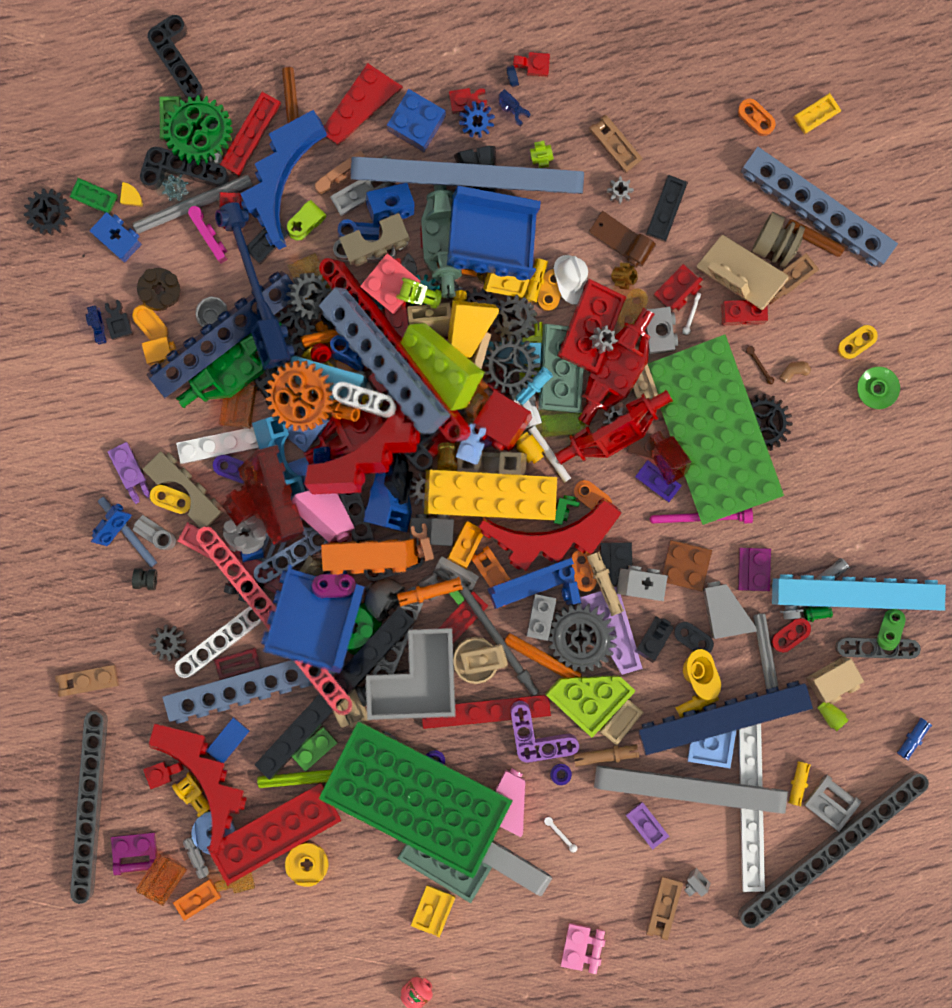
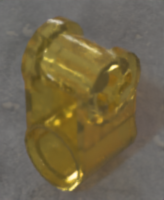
(447, 457)

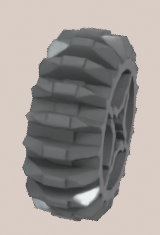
(515, 355)

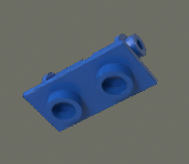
(107, 530)

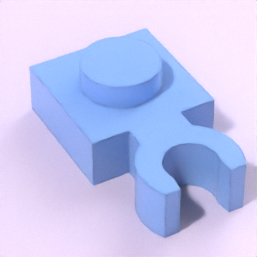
(471, 449)

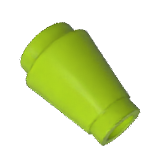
(834, 717)

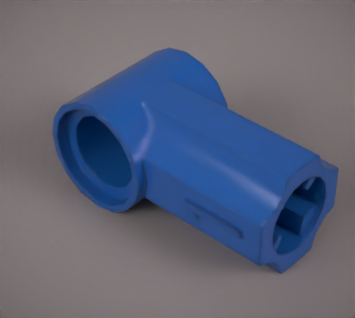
(367, 230)

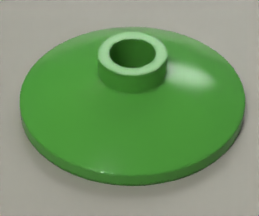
(888, 385)

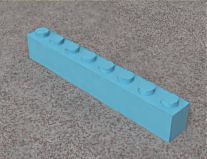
(858, 594)

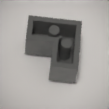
(439, 530)

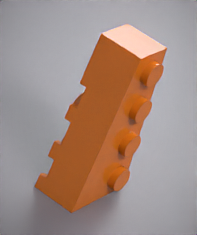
(369, 555)

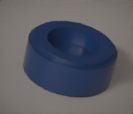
(512, 76)

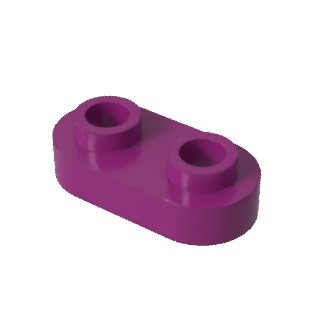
(334, 588)

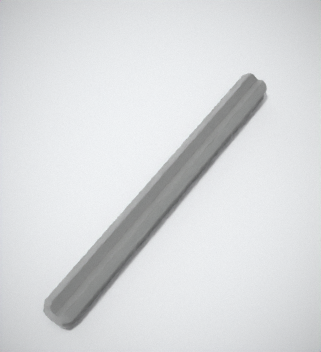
(182, 208)

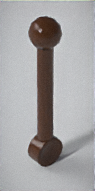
(750, 351)

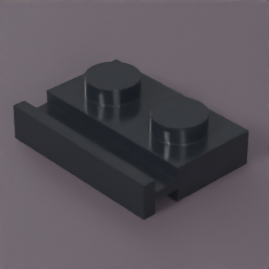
(399, 479)
(616, 557)

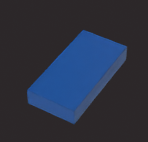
(228, 740)

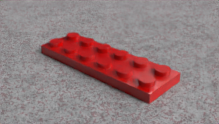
(274, 834)

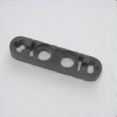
(877, 651)

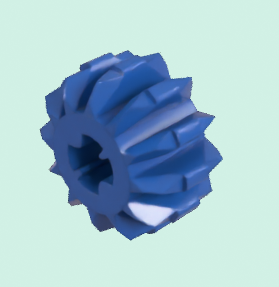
(468, 121)

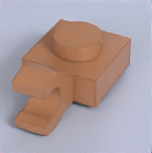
(424, 548)

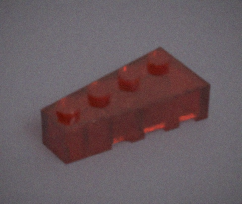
(271, 494)

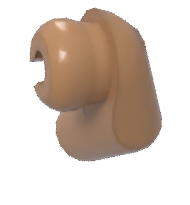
(795, 368)

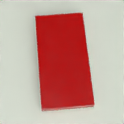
(596, 308)

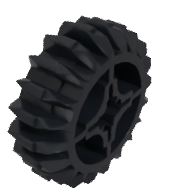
(775, 408)

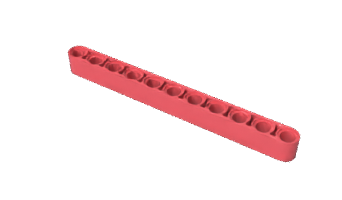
(256, 594)

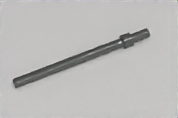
(522, 674)

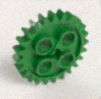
(181, 121)

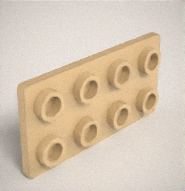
(742, 272)

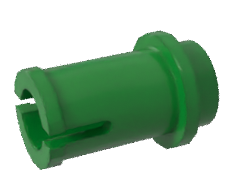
(815, 613)

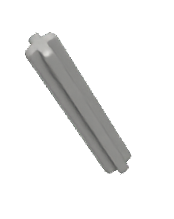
(765, 650)

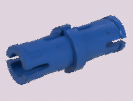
(914, 739)

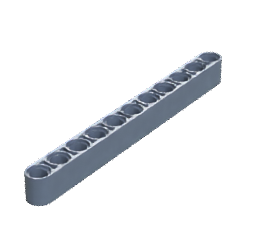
(467, 175)

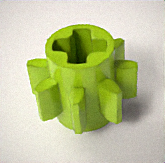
(541, 154)

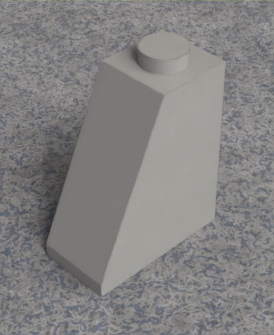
(725, 613)

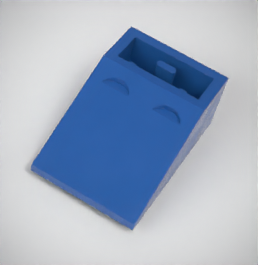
(385, 509)

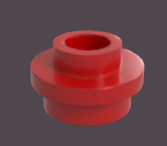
(320, 353)

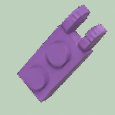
(129, 470)

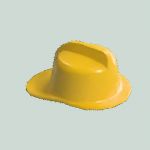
(702, 674)

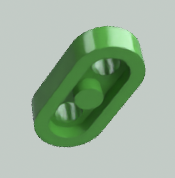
(891, 628)

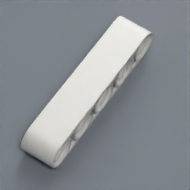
(210, 645)

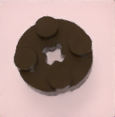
(151, 279)

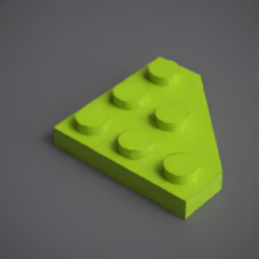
(590, 699)

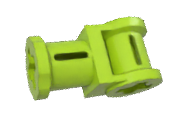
(416, 293)

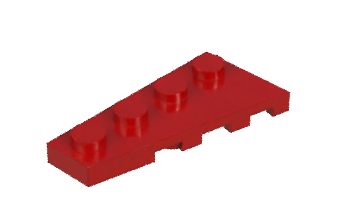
(364, 98)

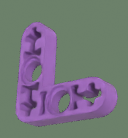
(530, 742)

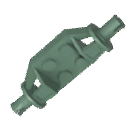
(435, 238)

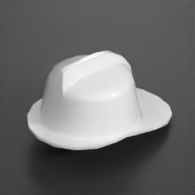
(571, 277)

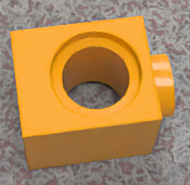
(156, 350)

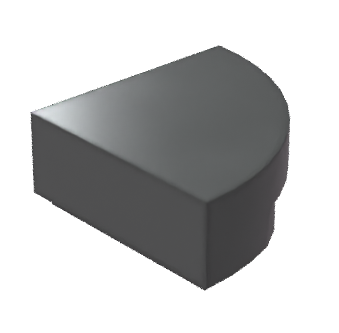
(409, 263)

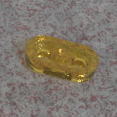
(630, 308)

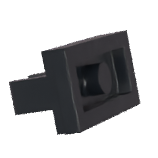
(654, 639)

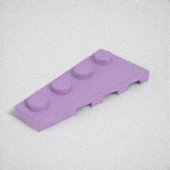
(624, 653)

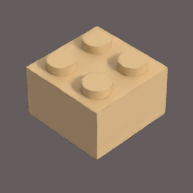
(835, 680)

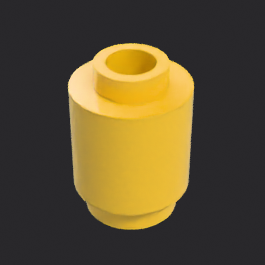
(529, 445)

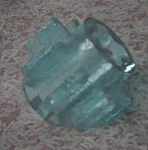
(169, 189)

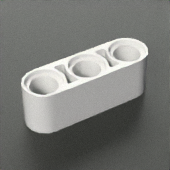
(355, 394)

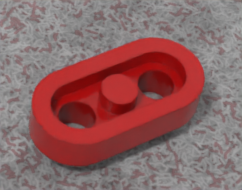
(790, 635)

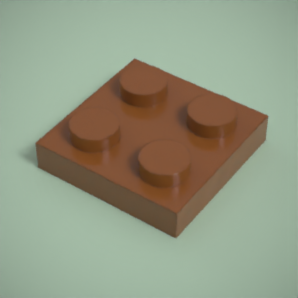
(686, 565)

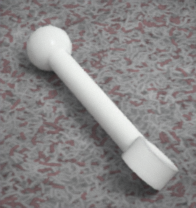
(686, 330)
(549, 821)

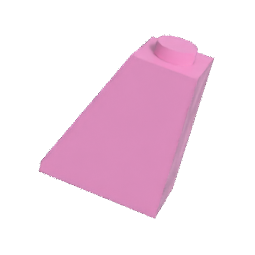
(325, 515)
(513, 786)

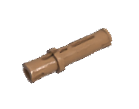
(606, 755)

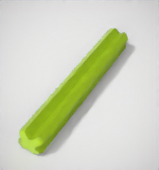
(294, 779)

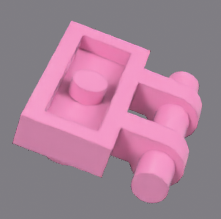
(576, 946)

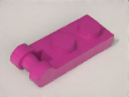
(207, 232)

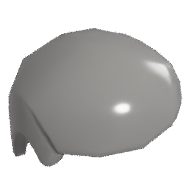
(209, 309)

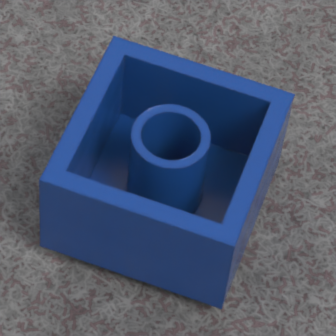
(416, 120)

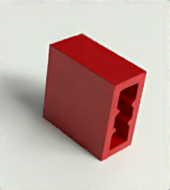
(503, 421)

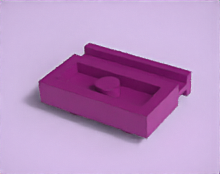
(754, 569)

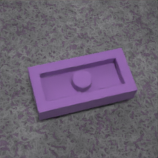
(647, 825)

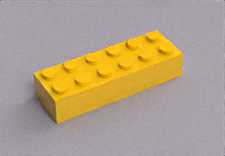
(490, 495)

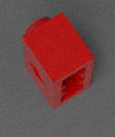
(742, 313)

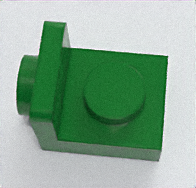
(561, 511)

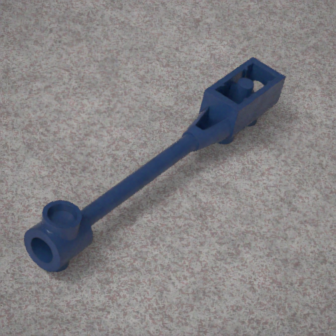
(267, 331)

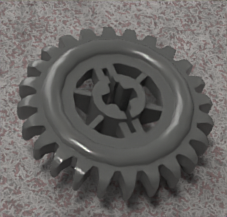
(581, 617)

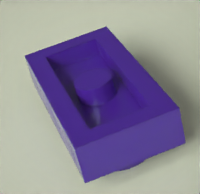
(654, 480)

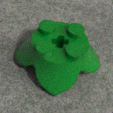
(366, 629)

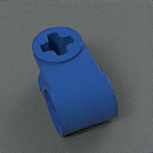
(346, 355)

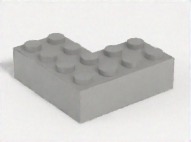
(423, 692)

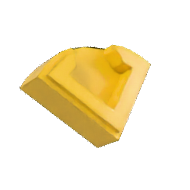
(130, 195)

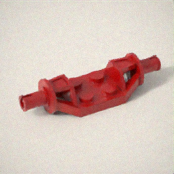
(618, 368)
(350, 434)
(618, 434)

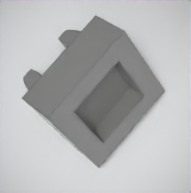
(697, 882)

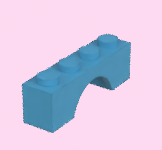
(271, 433)

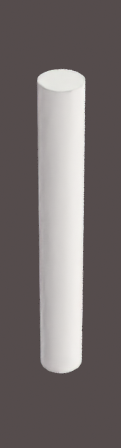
(550, 454)

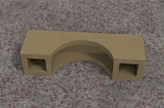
(164, 470)

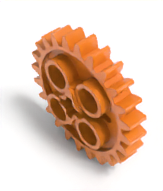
(311, 381)

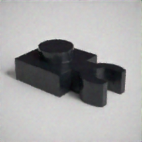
(118, 323)

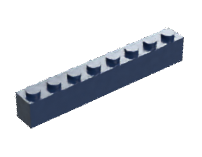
(725, 718)

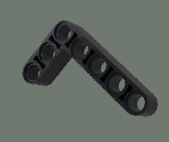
(347, 500)

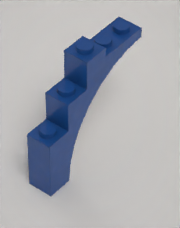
(273, 171)

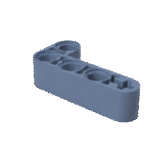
(288, 554)

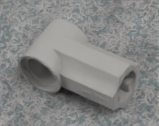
(153, 532)

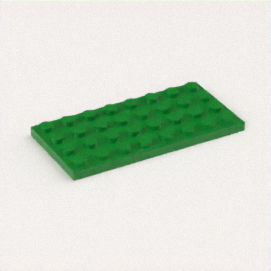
(416, 799)

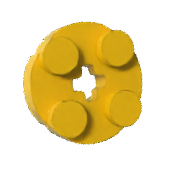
(315, 855)

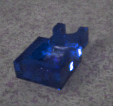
(94, 320)

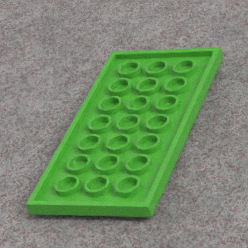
(716, 430)

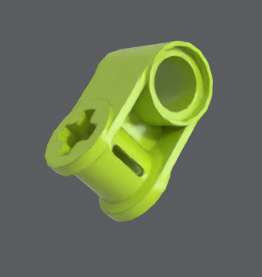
(307, 218)

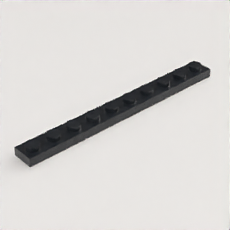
(348, 679)

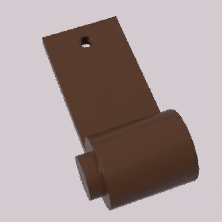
(622, 239)

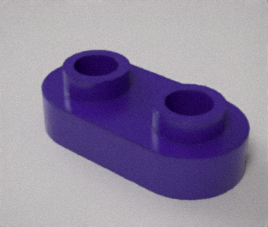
(232, 471)

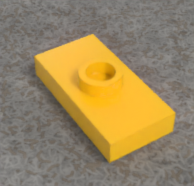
(817, 113)

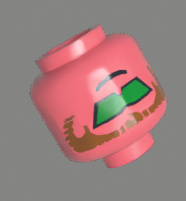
(416, 992)

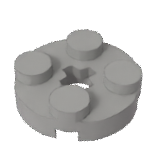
(247, 544)

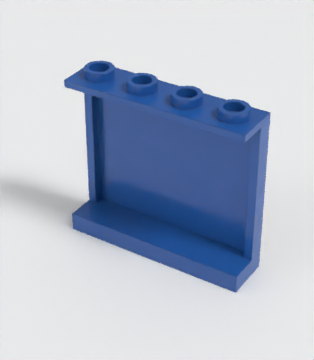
(492, 233)
(310, 626)

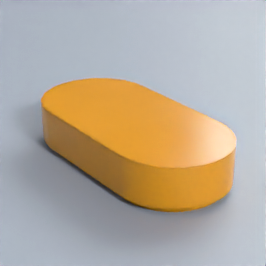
(149, 323)

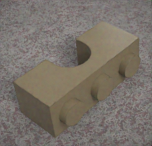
(393, 235)
(496, 463)

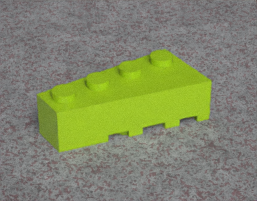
(443, 365)

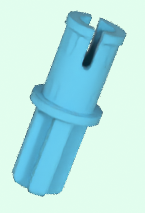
(538, 382)

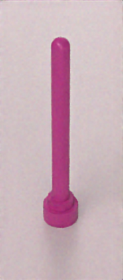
(744, 516)

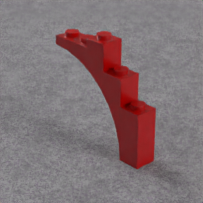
(374, 456)
(525, 546)
(223, 800)

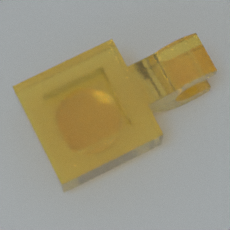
(240, 885)

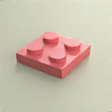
(386, 283)

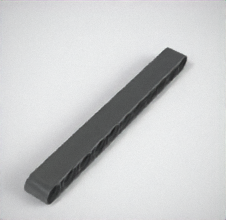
(844, 848)

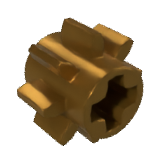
(624, 275)

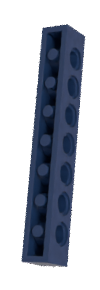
(218, 346)

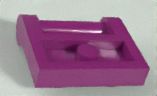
(131, 846)

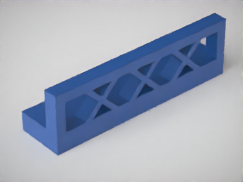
(528, 584)

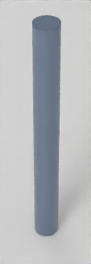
(131, 536)

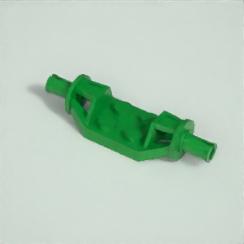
(227, 373)

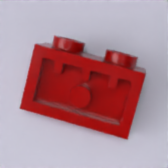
(677, 288)

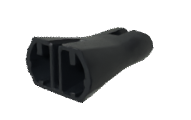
(482, 156)

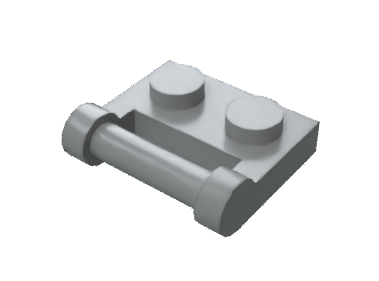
(827, 808)

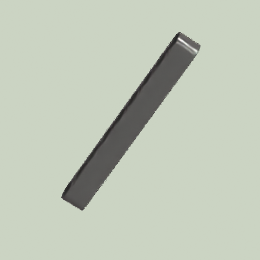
(83, 815)

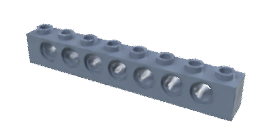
(830, 208)
(434, 412)
(175, 702)

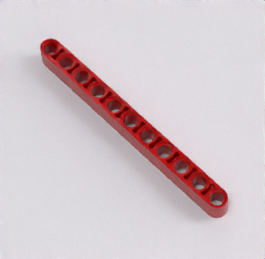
(336, 279)

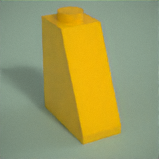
(469, 324)

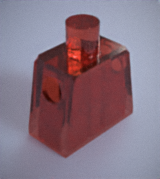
(669, 457)

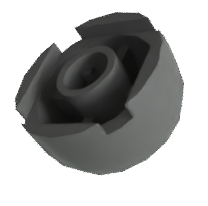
(382, 597)

